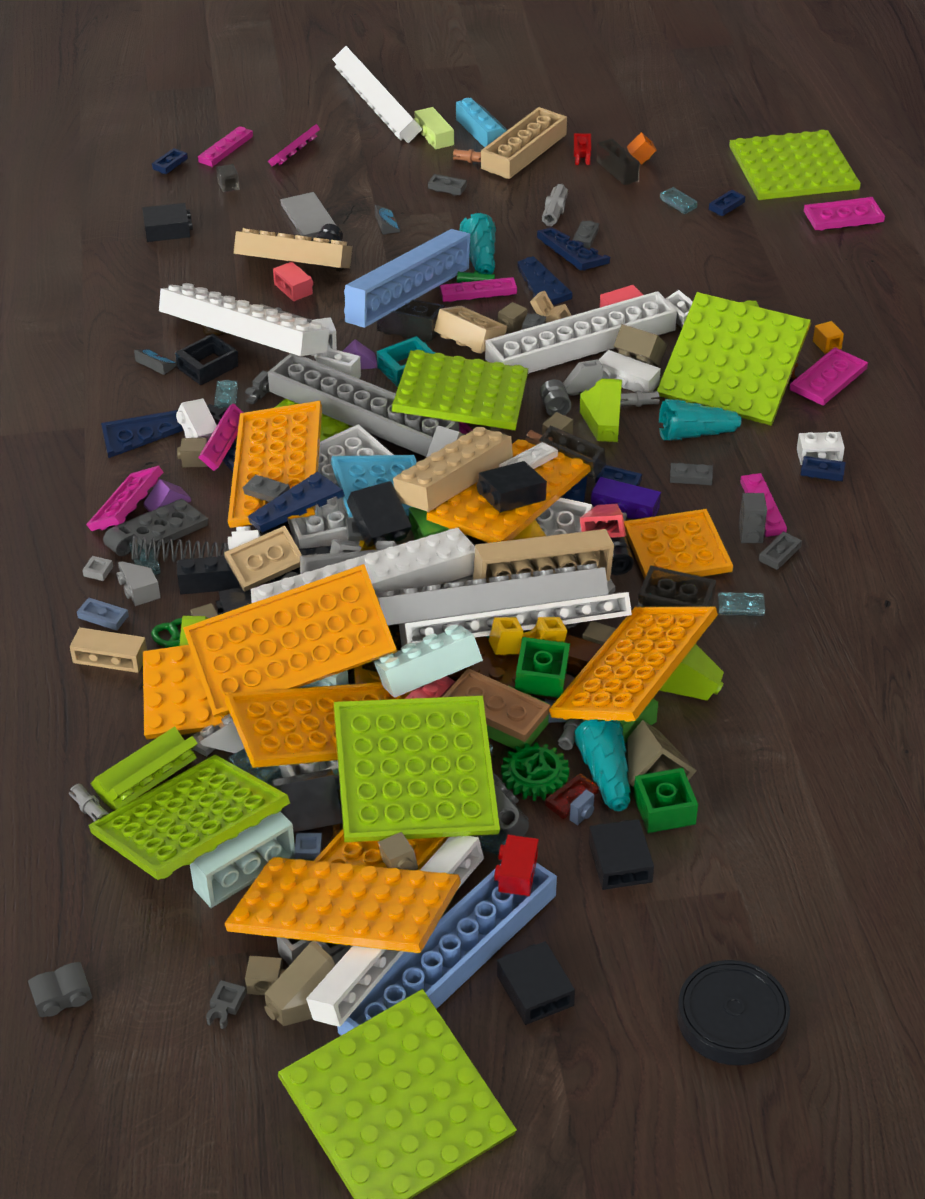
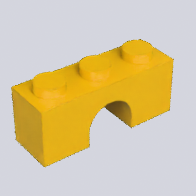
(507, 633)

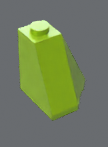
(602, 409)
(695, 676)

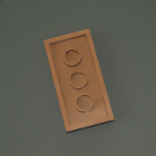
(504, 706)

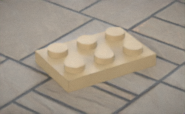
(264, 558)

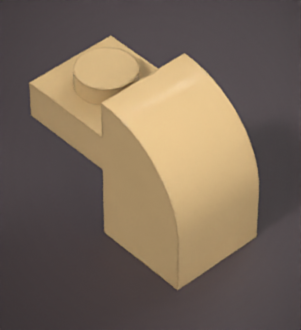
(544, 307)

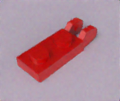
(582, 147)

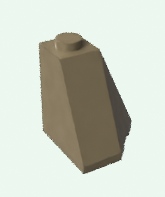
(652, 752)
(288, 994)

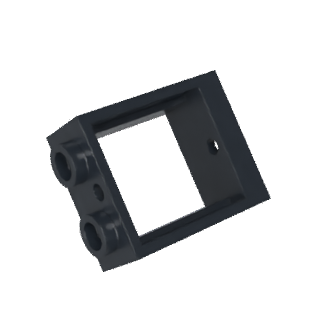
(188, 359)

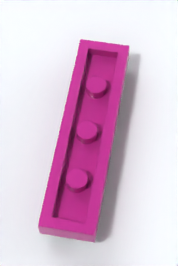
(225, 146)
(290, 150)
(478, 289)
(221, 438)
(774, 522)

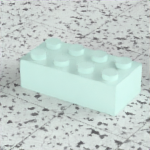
(428, 660)
(241, 859)

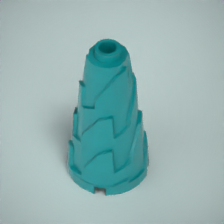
(482, 241)
(693, 420)
(604, 753)

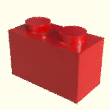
(517, 865)

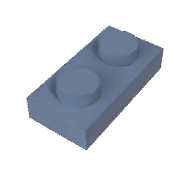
(102, 613)

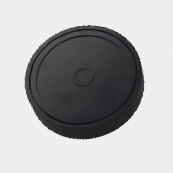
(733, 1012)

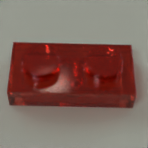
(561, 799)

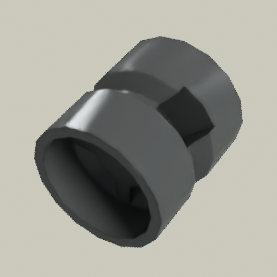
(555, 397)

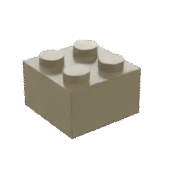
(640, 345)

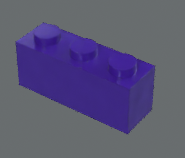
(631, 499)

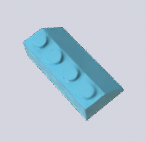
(478, 121)

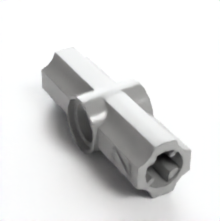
(555, 205)

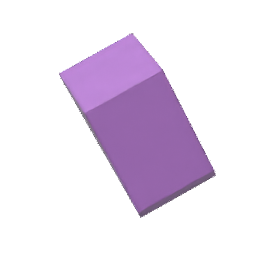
(367, 357)
(164, 494)

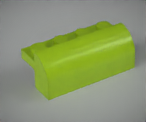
(144, 769)

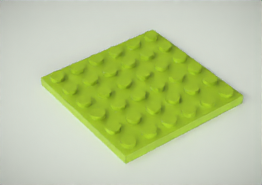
(794, 164)
(734, 357)
(461, 390)
(415, 768)
(188, 816)
(396, 1102)

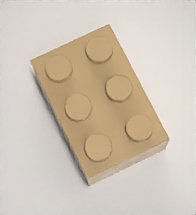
(467, 327)

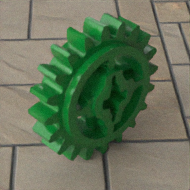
(534, 771)

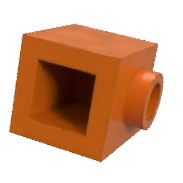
(641, 148)

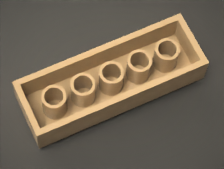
(523, 142)
(287, 248)
(452, 468)
(543, 554)

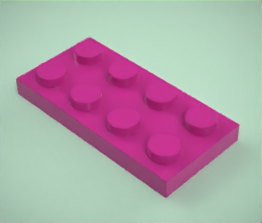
(844, 213)
(828, 376)
(125, 498)

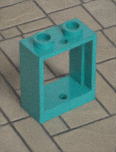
(388, 357)

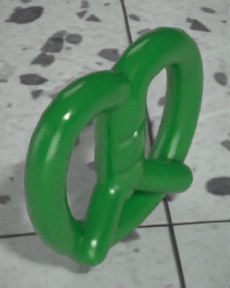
(173, 630)

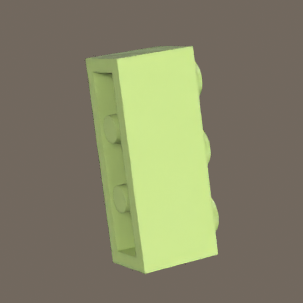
(434, 128)

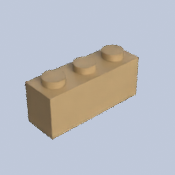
(108, 650)

